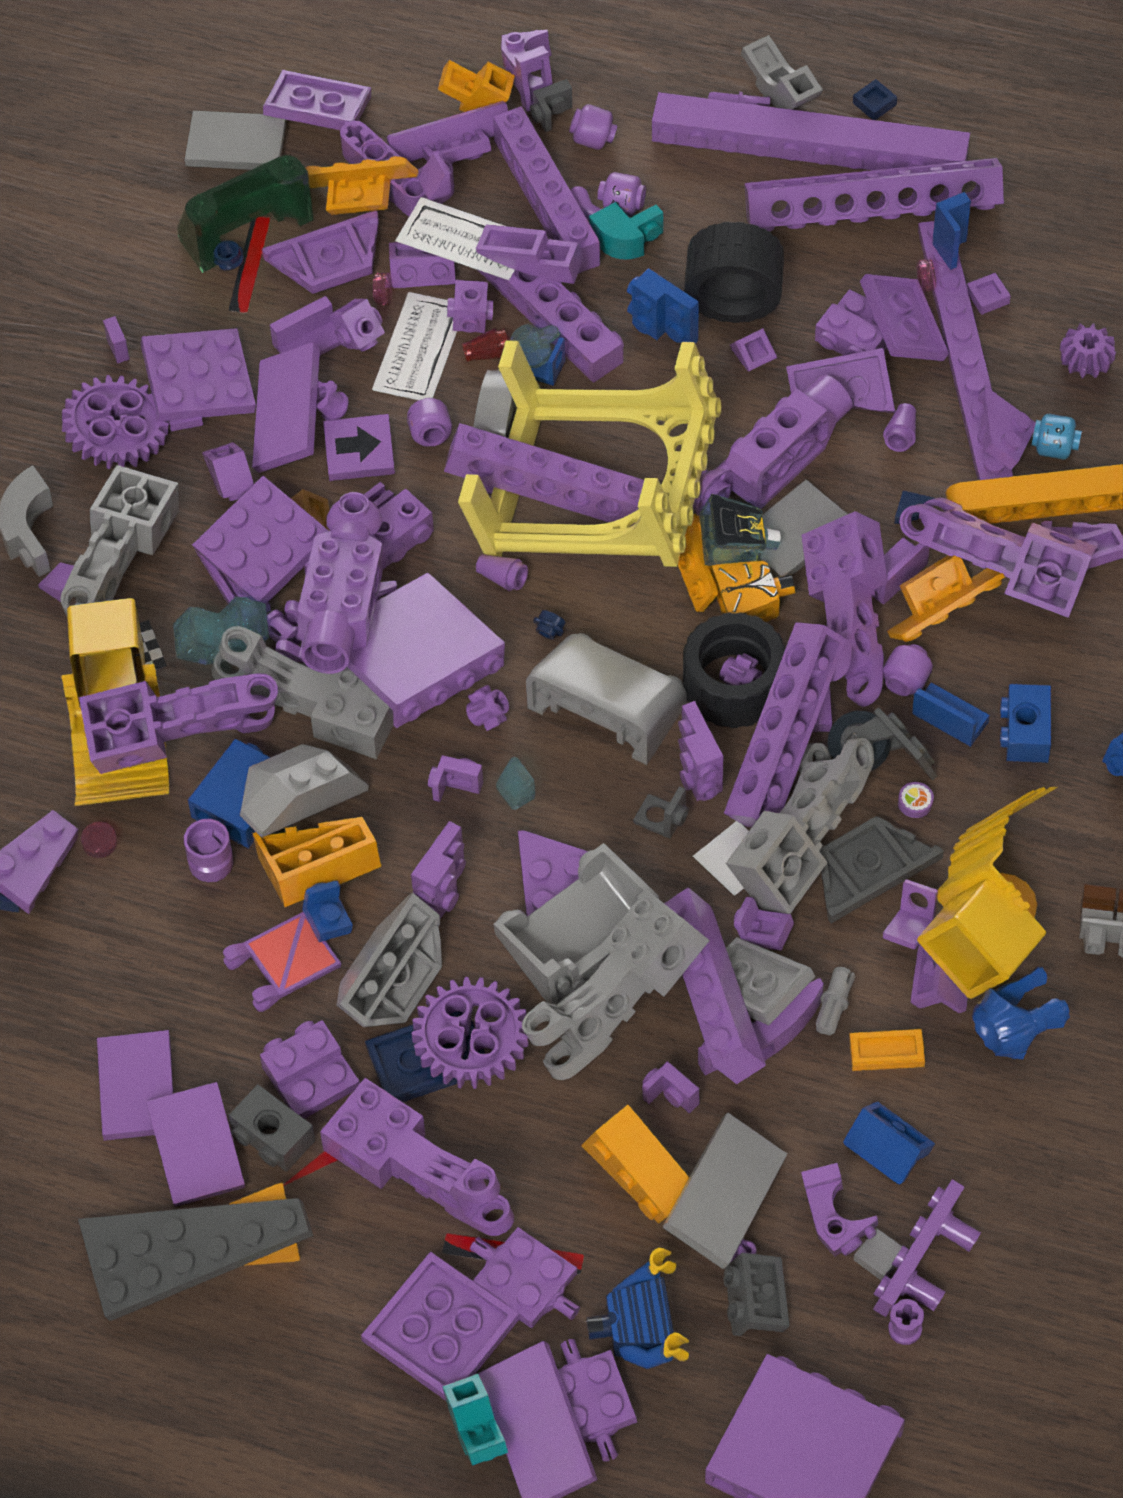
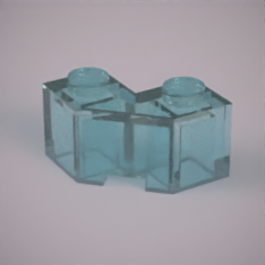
(200, 631)

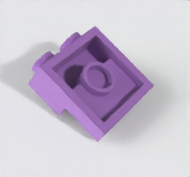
(849, 326)
(700, 755)
(438, 870)
(308, 1069)

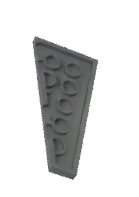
(168, 1251)

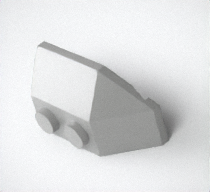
(296, 787)
(393, 966)

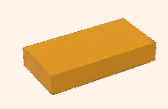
(887, 1049)

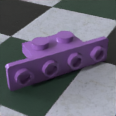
(454, 137)

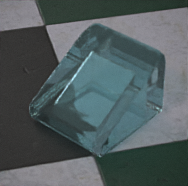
(516, 784)

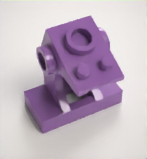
(525, 54)
(821, 1188)

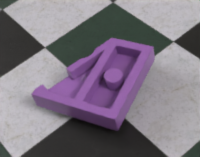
(1004, 429)
(1104, 536)

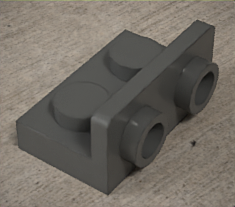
(756, 1294)

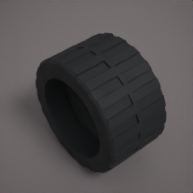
(735, 271)
(726, 636)

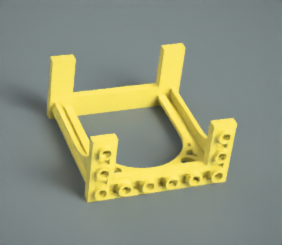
(663, 508)

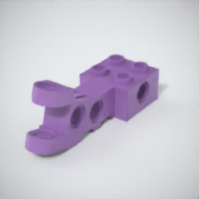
(1042, 567)
(842, 571)
(132, 724)
(386, 1139)

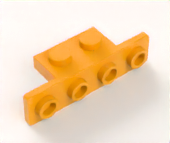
(359, 185)
(694, 571)
(940, 591)

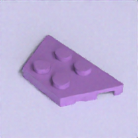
(328, 254)
(546, 868)

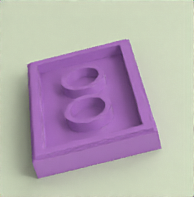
(316, 100)
(904, 317)
(130, 1073)
(195, 1144)

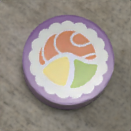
(915, 799)

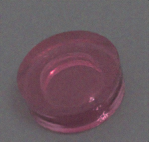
(926, 275)
(382, 288)
(99, 840)

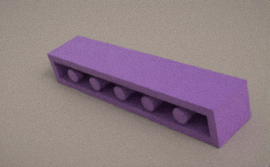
(717, 995)

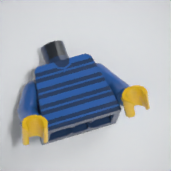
(640, 1317)

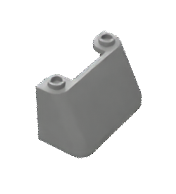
(608, 691)
(564, 937)

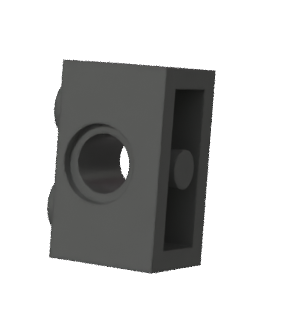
(262, 1111)

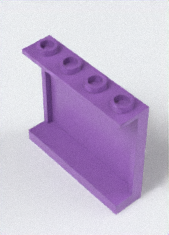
(424, 649)
(802, 1438)

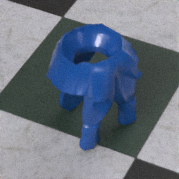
(1010, 1028)

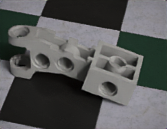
(125, 518)
(339, 704)
(782, 849)
(646, 953)

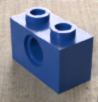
(1029, 705)

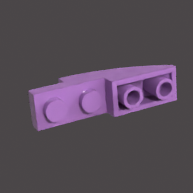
(782, 1029)

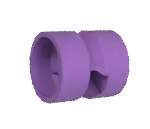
(208, 850)

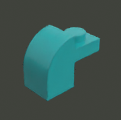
(625, 236)
(474, 1420)

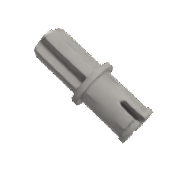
(834, 1000)

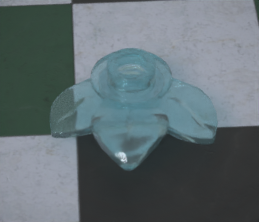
(536, 343)

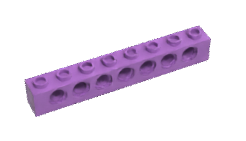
(763, 194)

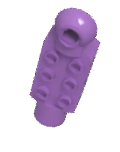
(778, 445)
(341, 585)

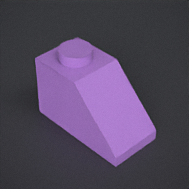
(229, 470)

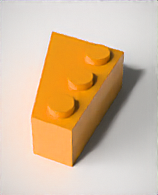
(317, 855)
(638, 1163)

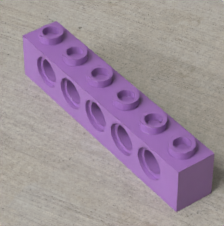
(544, 184)
(548, 302)
(543, 475)
(785, 723)

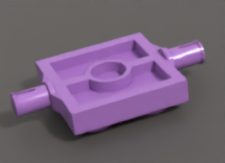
(526, 1276)
(596, 1397)

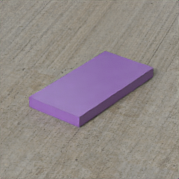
(286, 407)
(538, 1424)

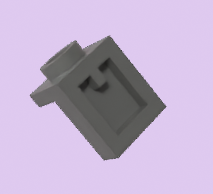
(550, 101)

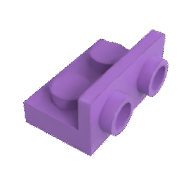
(418, 268)

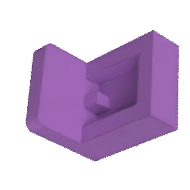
(455, 773)
(762, 927)

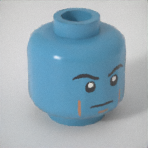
(1056, 436)

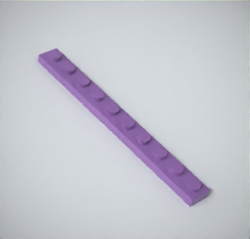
(964, 352)

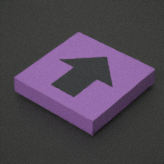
(358, 447)

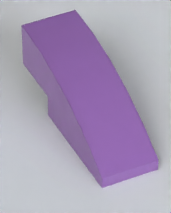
(531, 252)

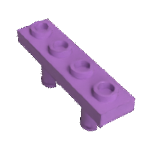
(905, 1278)

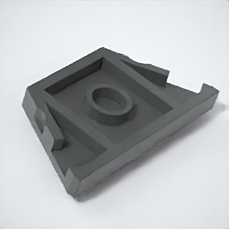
(870, 863)

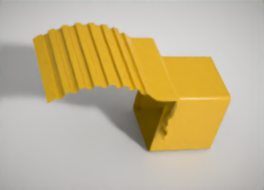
(103, 658)
(984, 921)

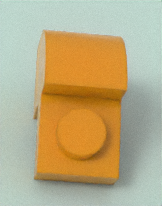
(476, 90)

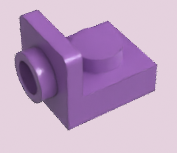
(673, 1084)

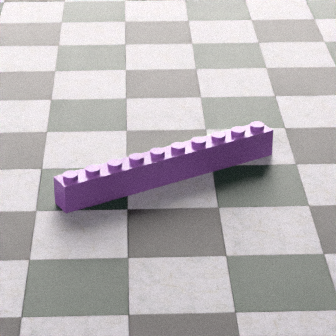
(802, 134)

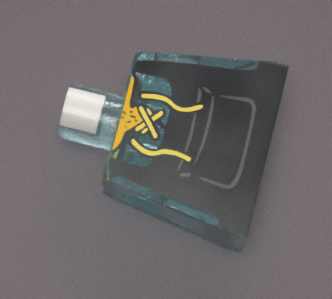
(734, 532)

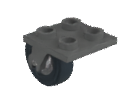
(883, 733)

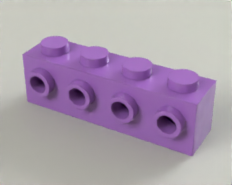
(402, 527)

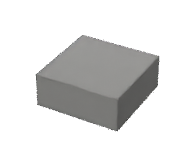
(878, 1254)

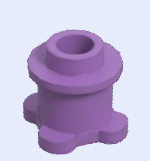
(329, 402)

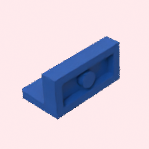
(951, 227)
(949, 713)
(887, 1142)

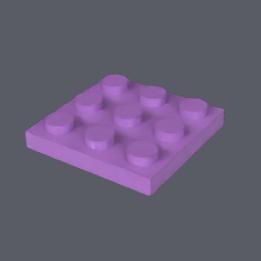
(197, 374)
(260, 541)
(440, 1325)

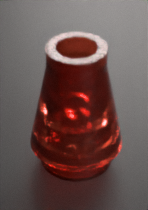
(486, 346)

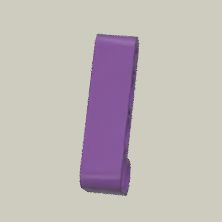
(362, 144)

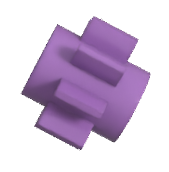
(739, 670)
(487, 707)

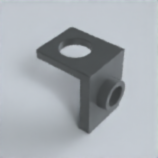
(674, 814)

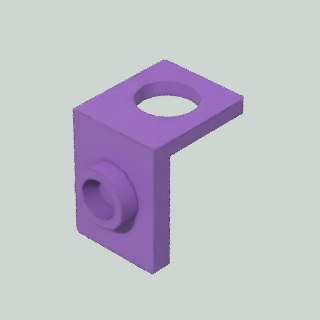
(911, 919)

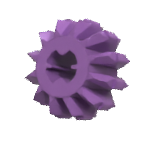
(1087, 350)

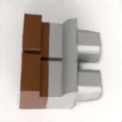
(1097, 919)

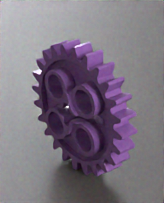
(113, 422)
(438, 1028)

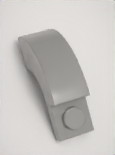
(777, 79)
(494, 405)
(19, 508)

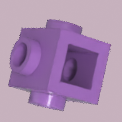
(470, 306)
(357, 325)

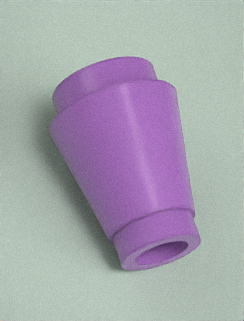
(901, 429)
(503, 571)

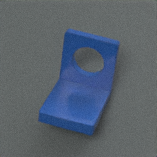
(549, 372)

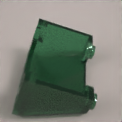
(272, 187)

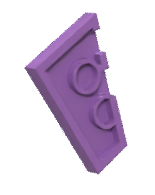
(860, 373)
(33, 857)

